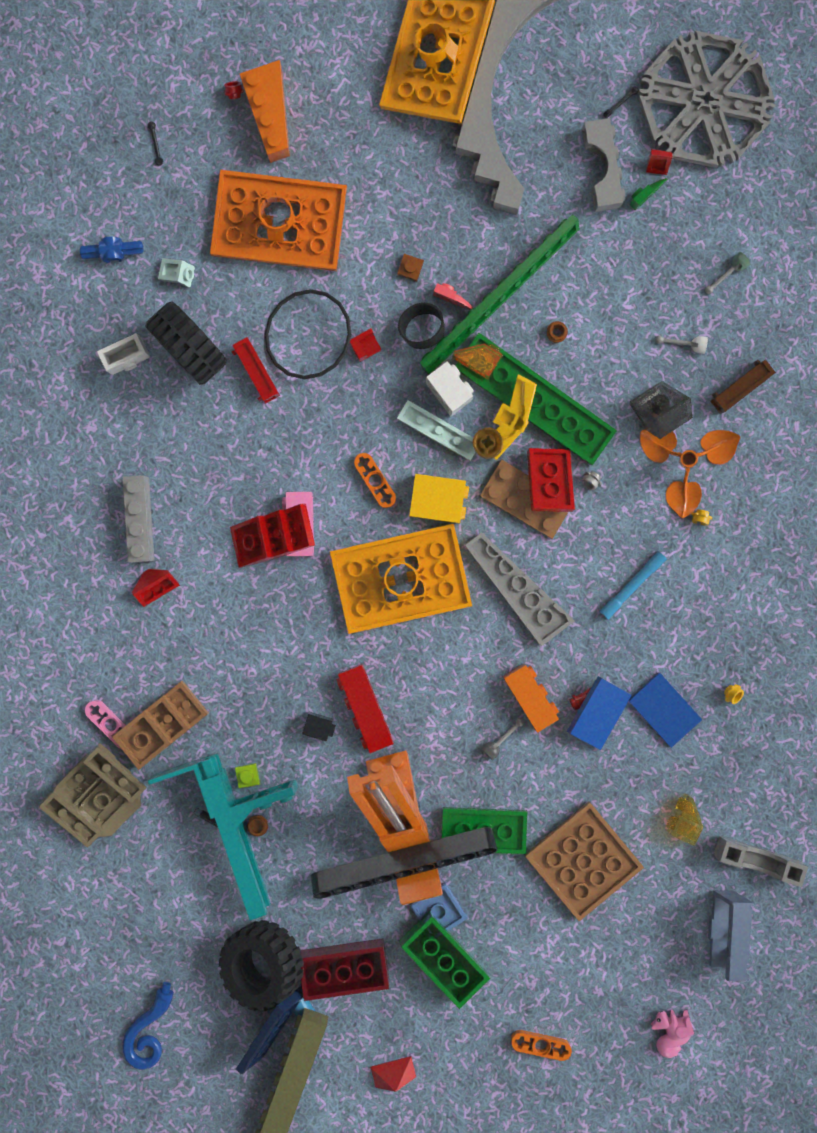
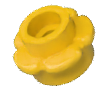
(701, 516)
(733, 693)

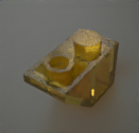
(688, 824)

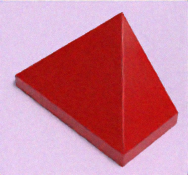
(153, 585)
(393, 1074)

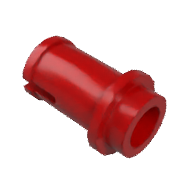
(576, 701)

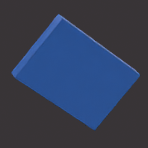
(665, 709)
(599, 713)

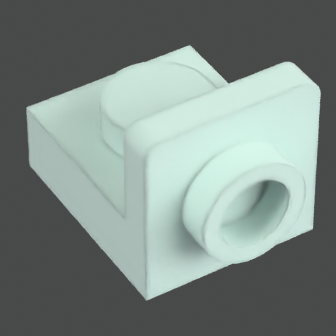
(176, 272)

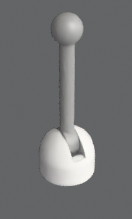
(698, 344)

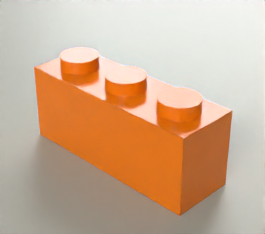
(531, 697)

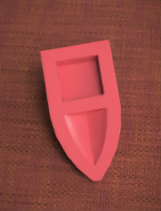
(448, 294)

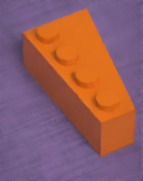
(267, 100)

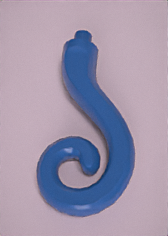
(160, 1006)

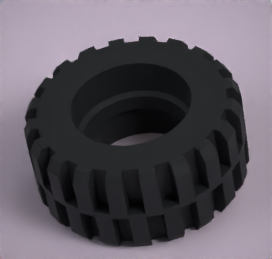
(186, 342)
(241, 975)

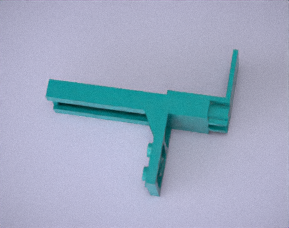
(229, 818)

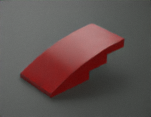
(272, 535)

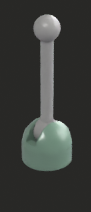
(739, 263)

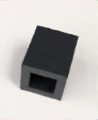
(318, 726)

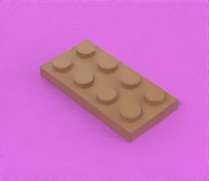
(511, 492)

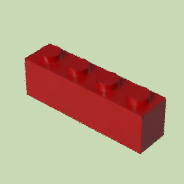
(365, 708)

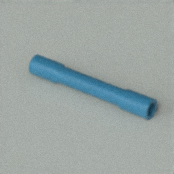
(617, 601)

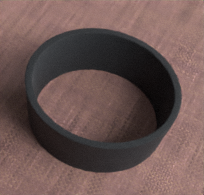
(416, 310)

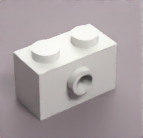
(124, 354)

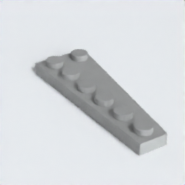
(529, 602)

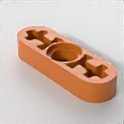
(388, 490)
(557, 1042)

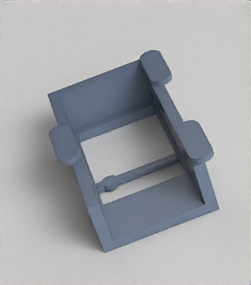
(730, 934)

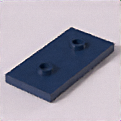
(269, 1032)

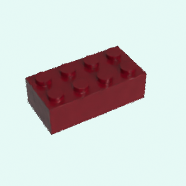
(344, 969)

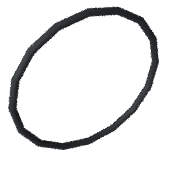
(346, 343)

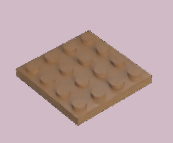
(584, 861)

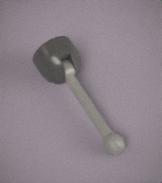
(492, 749)

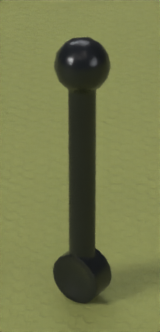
(634, 90)
(159, 161)

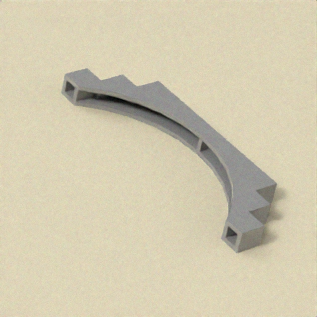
(477, 134)

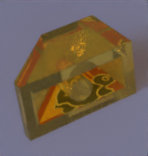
(479, 358)

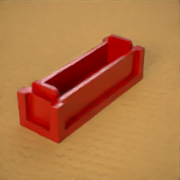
(256, 370)

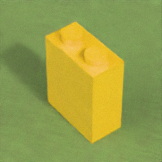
(438, 498)

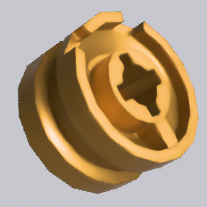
(494, 449)

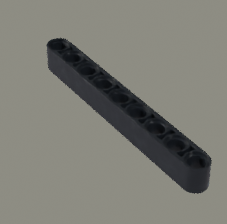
(403, 862)

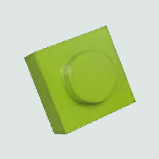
(247, 775)

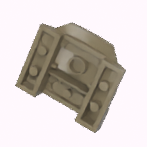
(94, 796)

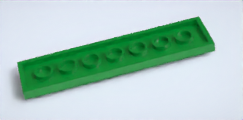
(551, 408)

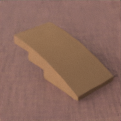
(160, 725)

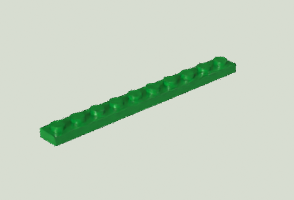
(501, 294)

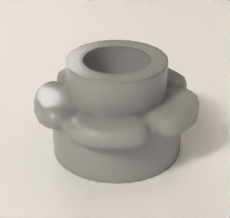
(593, 478)

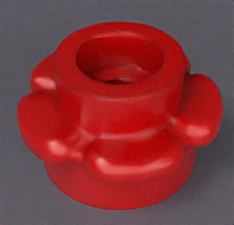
(233, 89)

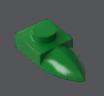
(642, 195)

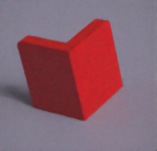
(365, 345)

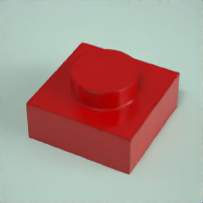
(659, 162)

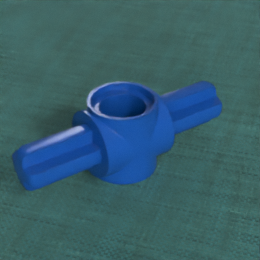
(111, 249)

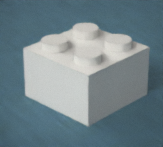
(449, 388)

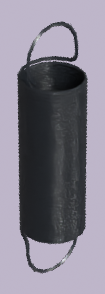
(205, 816)

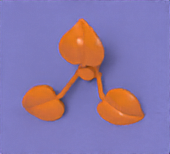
(684, 496)

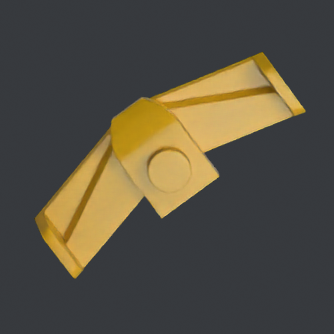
(514, 418)

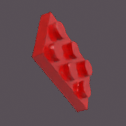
(550, 480)

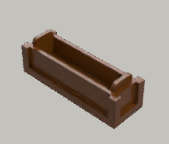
(742, 386)

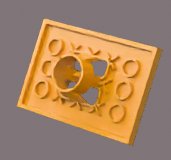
(426, 90)
(363, 587)

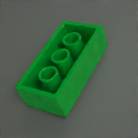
(444, 960)

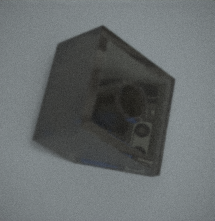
(662, 409)

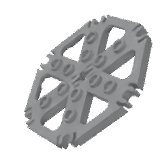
(716, 88)

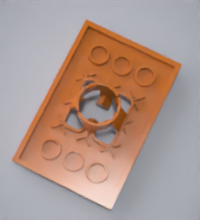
(241, 212)

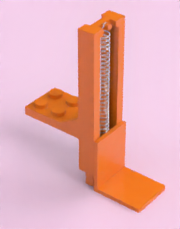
(395, 817)

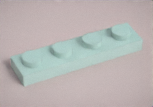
(437, 430)

